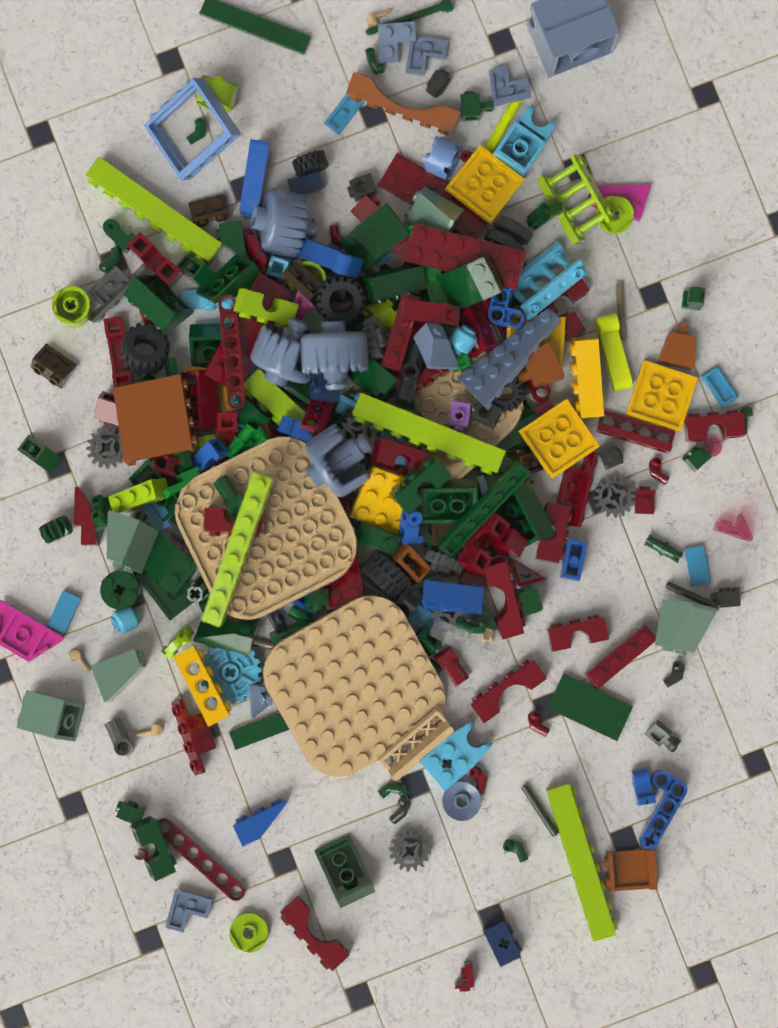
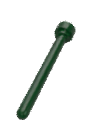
(443, 6)

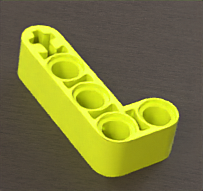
(613, 352)

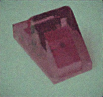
(739, 530)

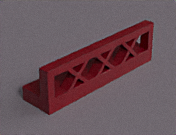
(478, 321)
(324, 415)
(635, 438)

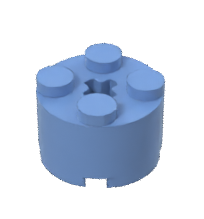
(443, 157)

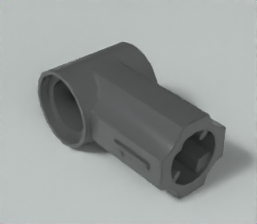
(119, 735)

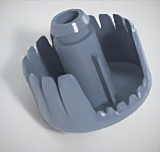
(282, 221)
(333, 352)
(281, 353)
(336, 460)

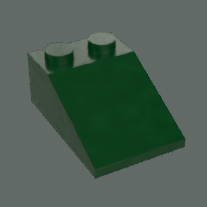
(375, 237)
(226, 281)
(471, 282)
(447, 502)
(170, 565)
(234, 635)
(344, 871)

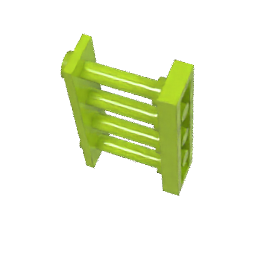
(567, 217)

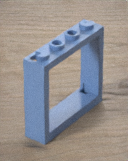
(154, 128)

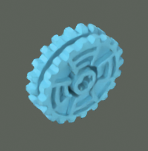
(246, 673)

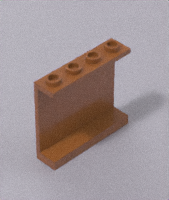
(154, 418)

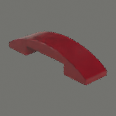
(114, 333)
(225, 430)

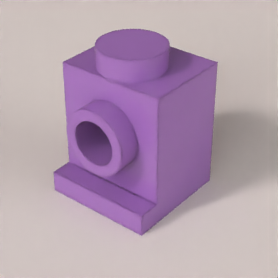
(460, 408)

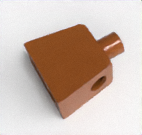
(679, 349)
(541, 368)
(405, 557)

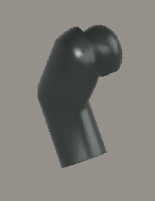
(676, 674)
(402, 811)

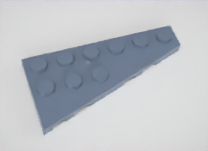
(504, 362)

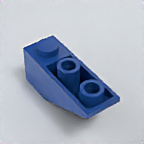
(254, 827)

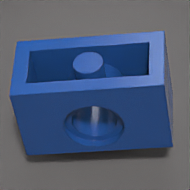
(573, 560)

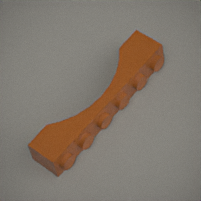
(365, 88)

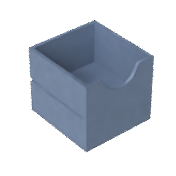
(571, 32)

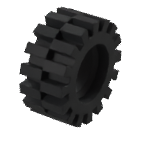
(310, 163)
(514, 401)

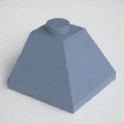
(435, 347)

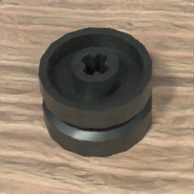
(508, 233)

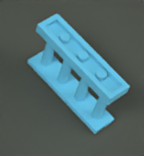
(541, 267)

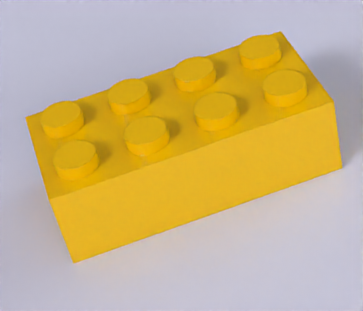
(587, 376)

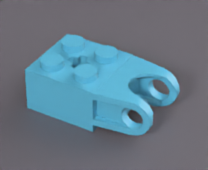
(527, 138)
(459, 751)

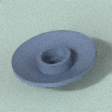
(469, 808)

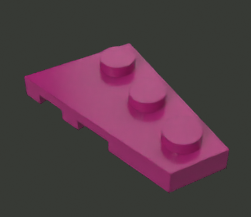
(634, 194)

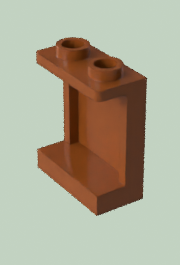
(631, 870)

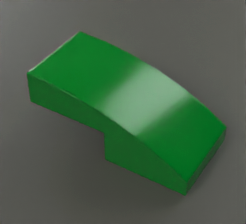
(183, 479)

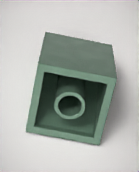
(434, 210)
(129, 542)
(682, 625)
(118, 672)
(50, 716)

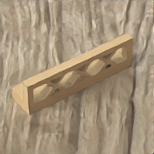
(419, 746)

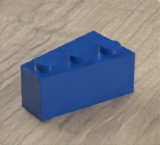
(453, 597)

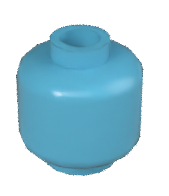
(462, 340)
(125, 619)

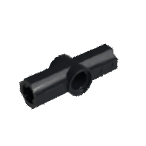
(408, 384)

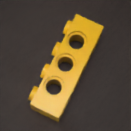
(184, 661)

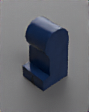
(307, 184)

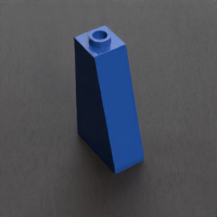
(255, 176)

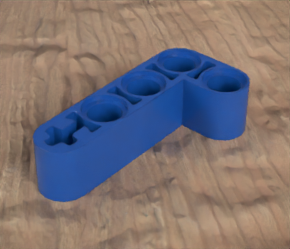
(331, 258)
(508, 313)
(659, 812)

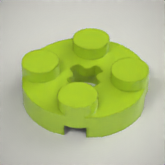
(625, 215)
(182, 638)
(251, 921)

